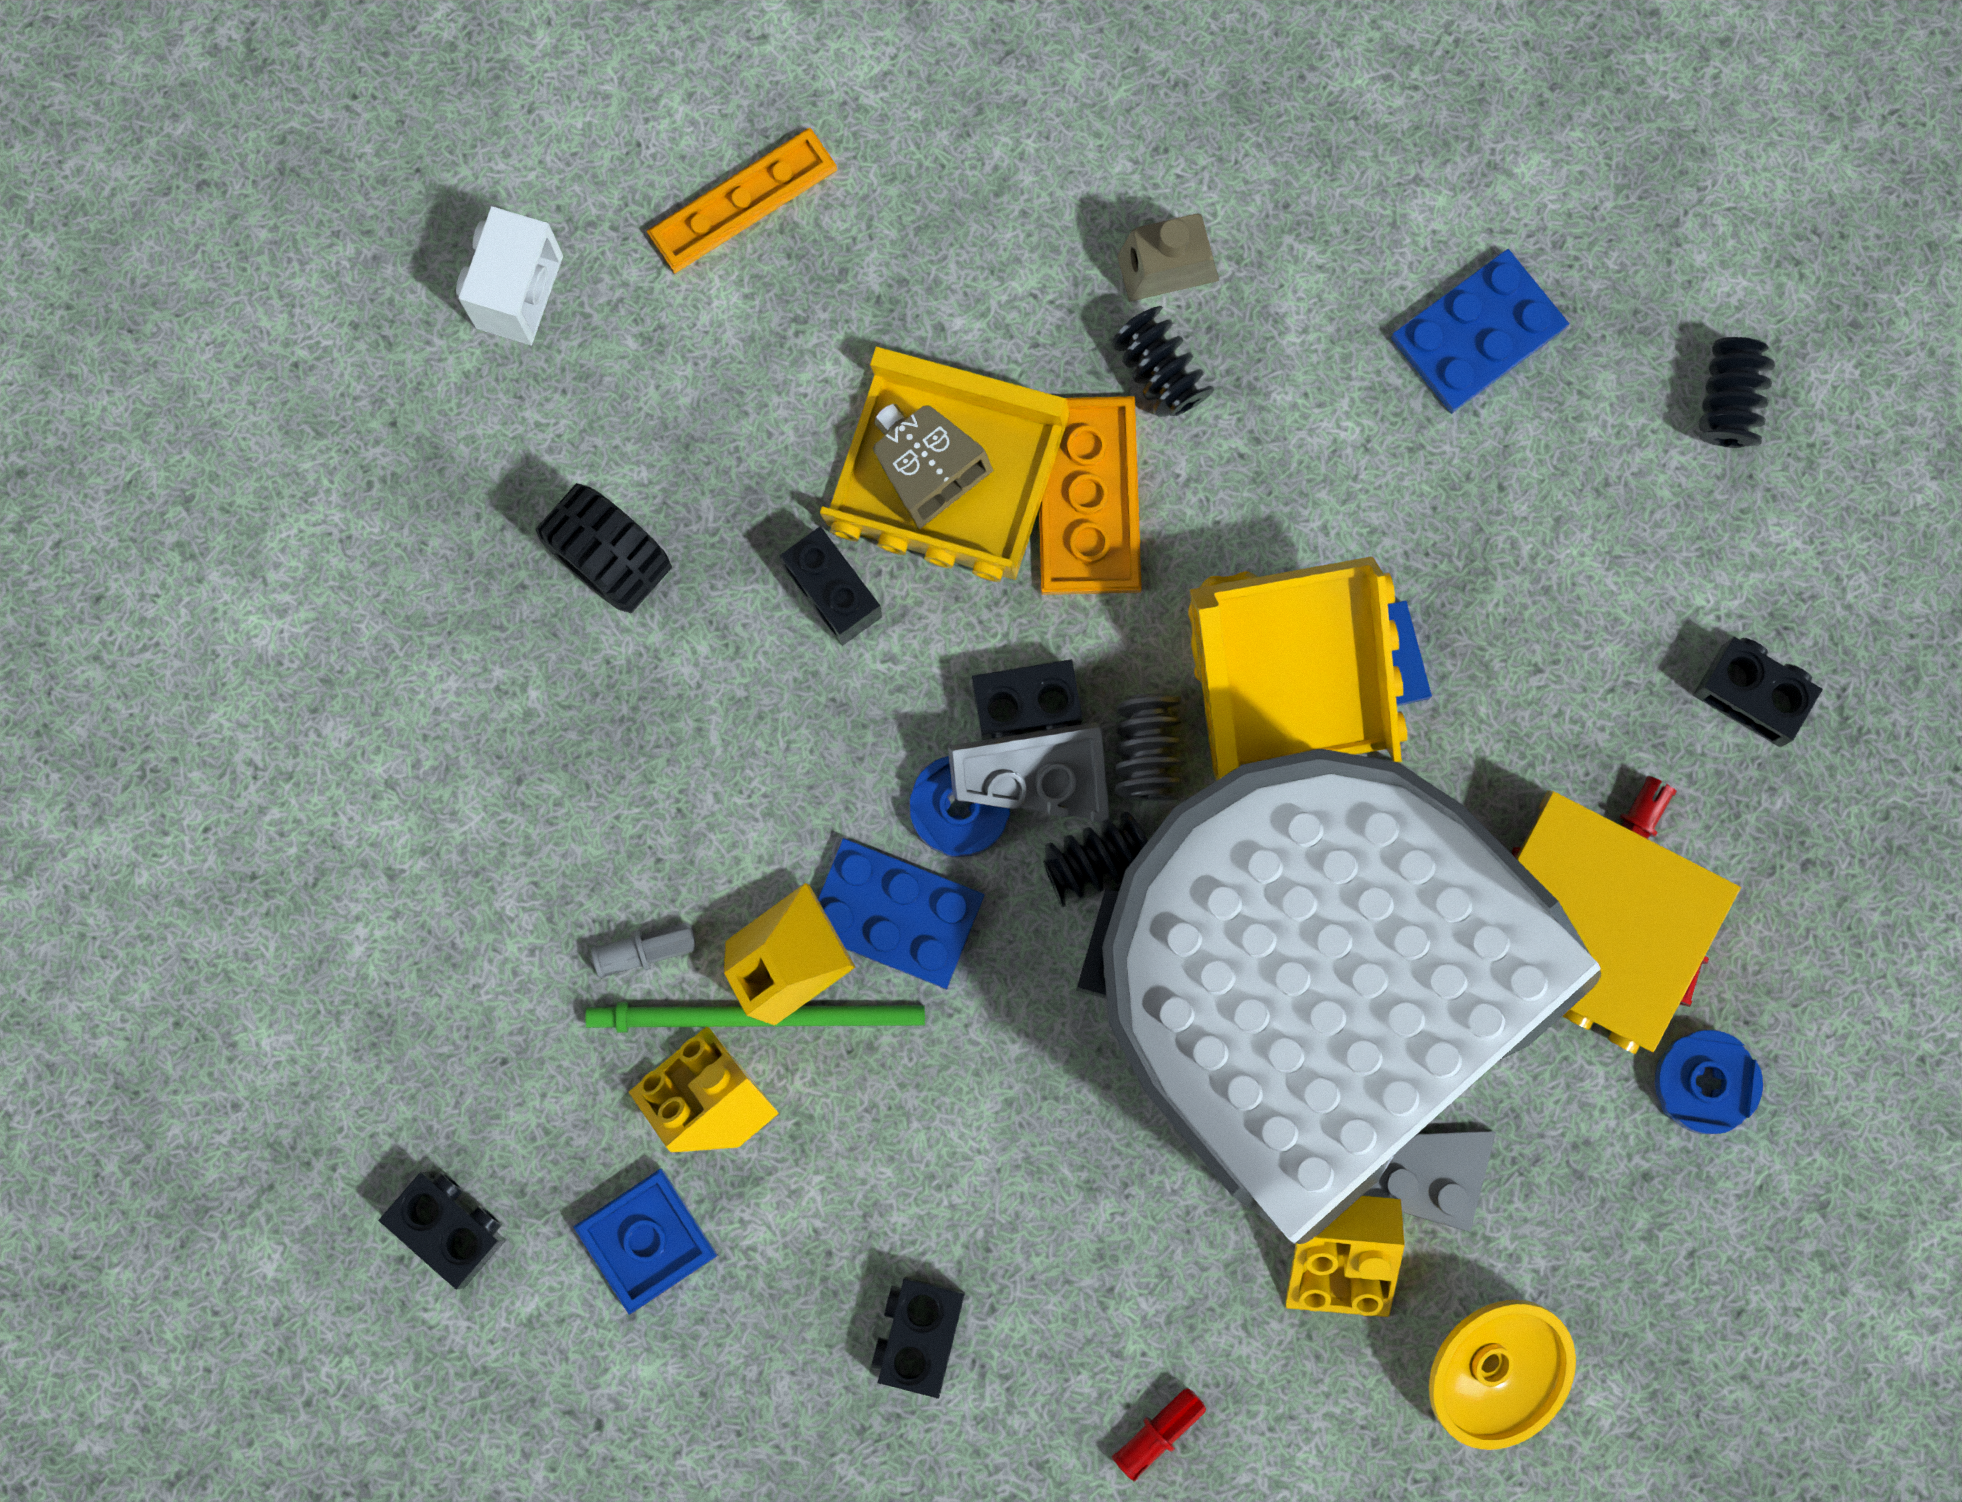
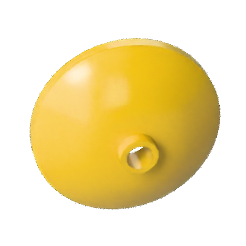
(1515, 1388)

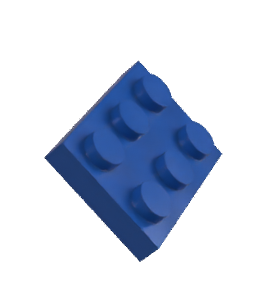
(1479, 331)
(898, 913)

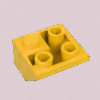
(785, 957)
(702, 1098)
(1351, 1262)

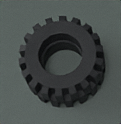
(604, 547)

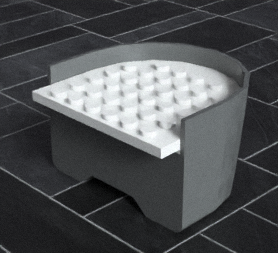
(1325, 972)

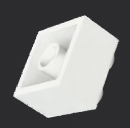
(509, 275)

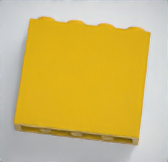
(996, 516)
(1299, 664)
(1635, 909)

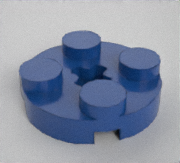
(952, 834)
(1731, 1064)

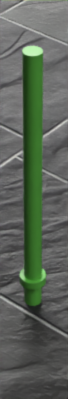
(624, 1017)

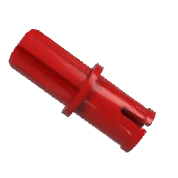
(1644, 811)
(1159, 1434)

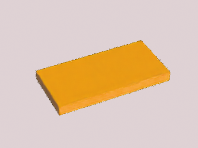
(1093, 503)

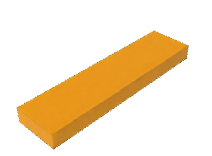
(742, 200)

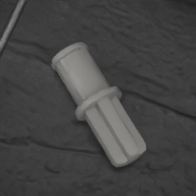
(643, 949)

